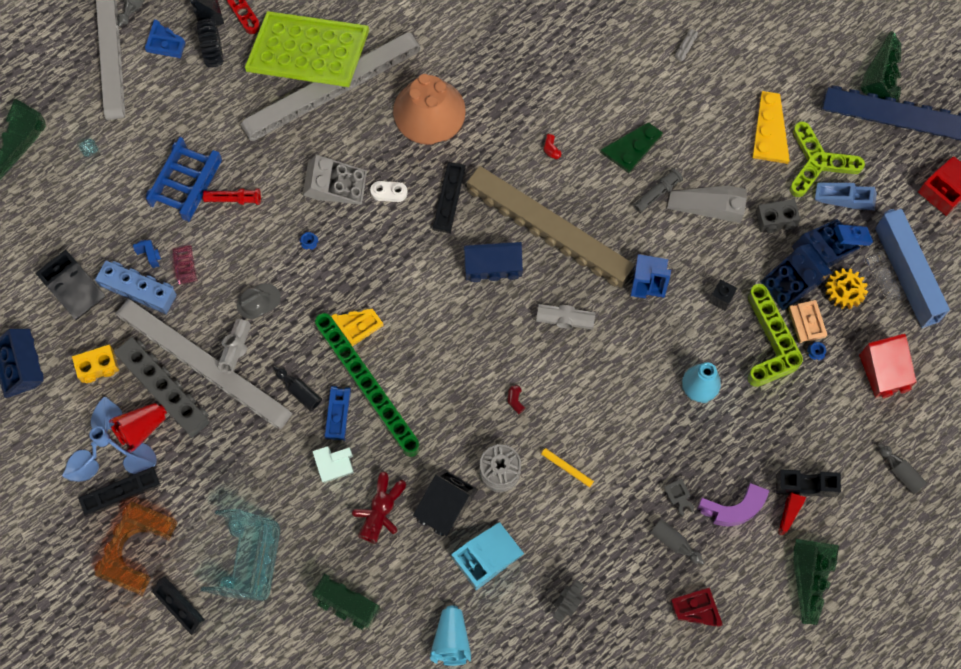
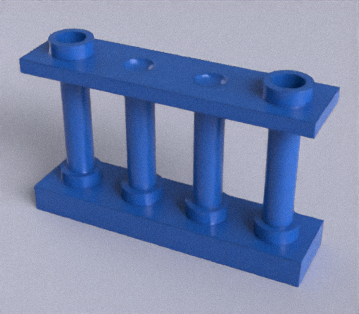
(195, 192)

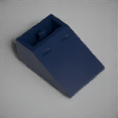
(826, 243)
(796, 276)

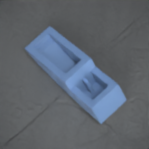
(846, 195)

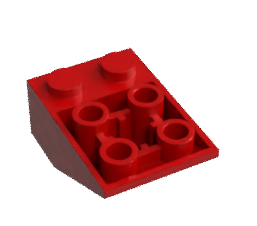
(944, 187)

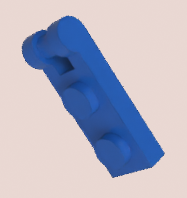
(337, 413)

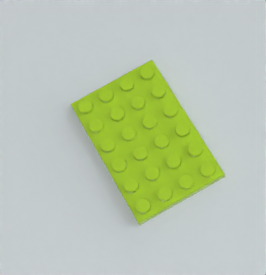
(307, 49)

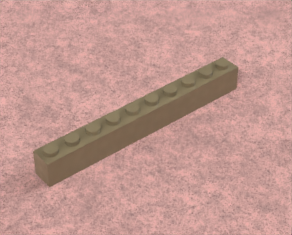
(550, 227)

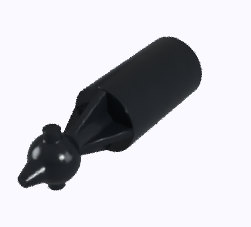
(299, 389)

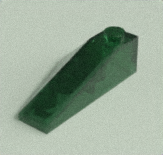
(22, 131)
(812, 567)

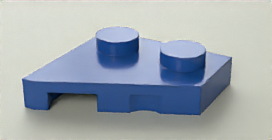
(164, 41)

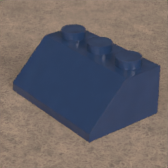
(493, 261)
(18, 363)

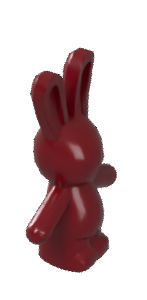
(380, 507)

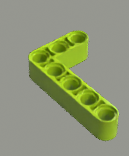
(774, 338)

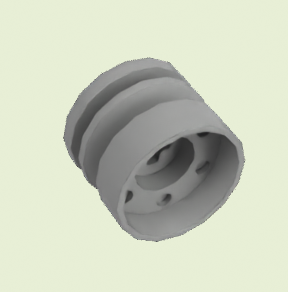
(504, 478)

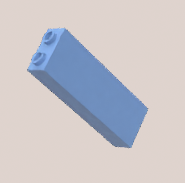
(911, 268)

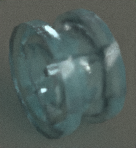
(88, 147)

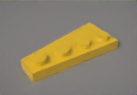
(770, 133)

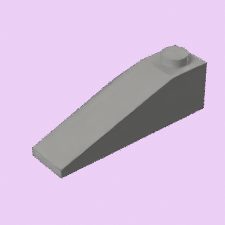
(715, 202)

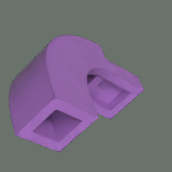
(738, 514)

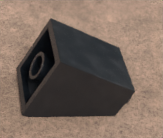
(444, 502)

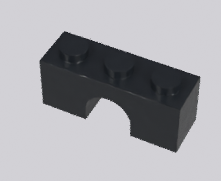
(821, 484)

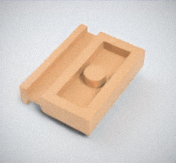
(807, 321)

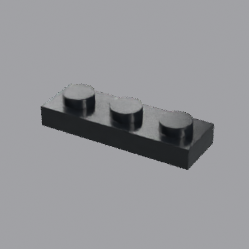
(178, 605)

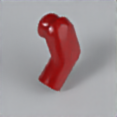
(550, 149)

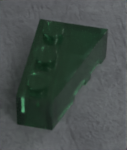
(345, 603)

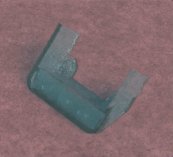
(253, 559)

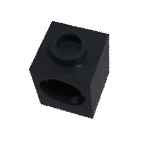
(722, 295)

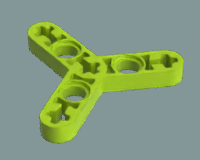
(813, 166)

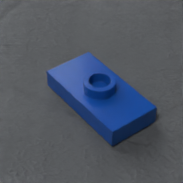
(853, 235)

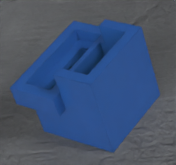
(650, 277)

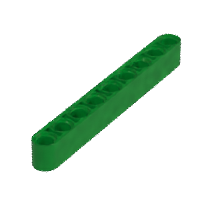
(371, 392)

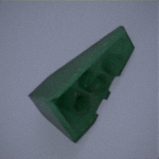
(883, 71)

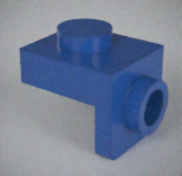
(147, 247)

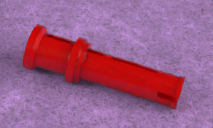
(241, 196)

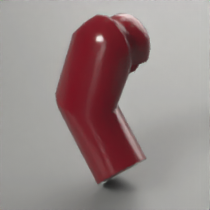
(513, 398)

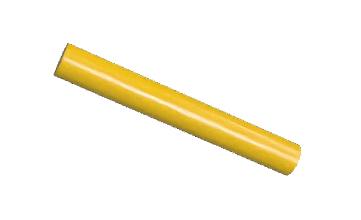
(567, 467)

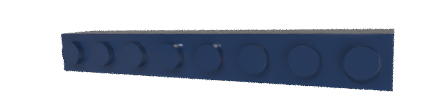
(891, 112)

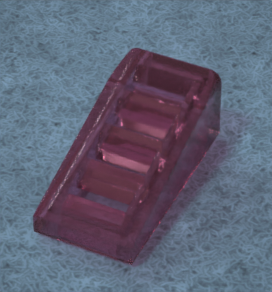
(187, 277)

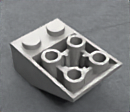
(334, 181)

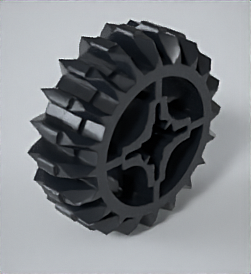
(210, 42)

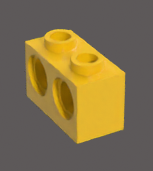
(95, 359)

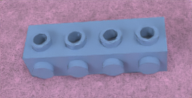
(136, 287)

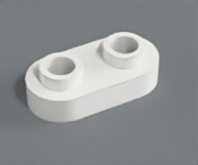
(388, 192)

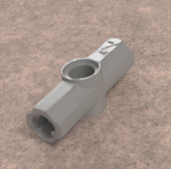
(565, 316)
(234, 346)

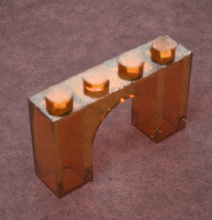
(135, 520)

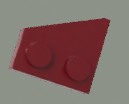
(697, 608)

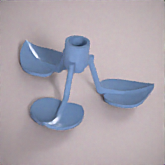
(82, 465)

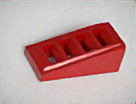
(792, 507)

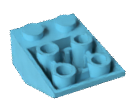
(487, 555)

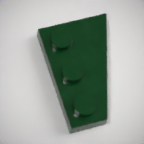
(632, 147)

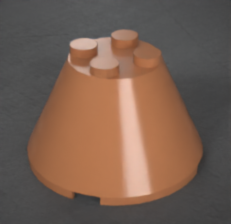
(429, 110)

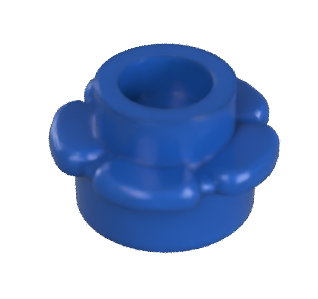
(308, 236)
(821, 351)

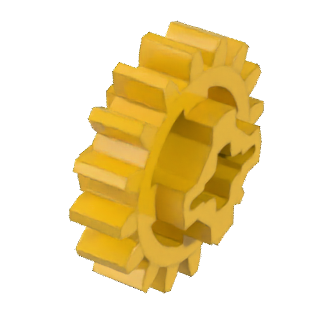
(838, 289)

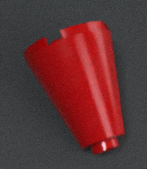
(137, 425)

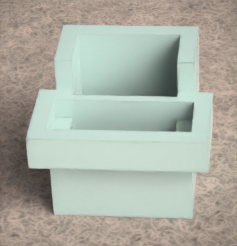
(333, 465)

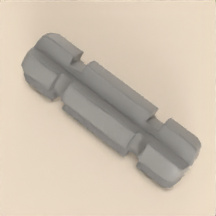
(686, 45)

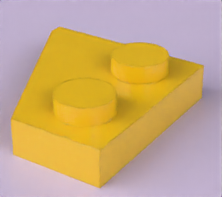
(358, 325)

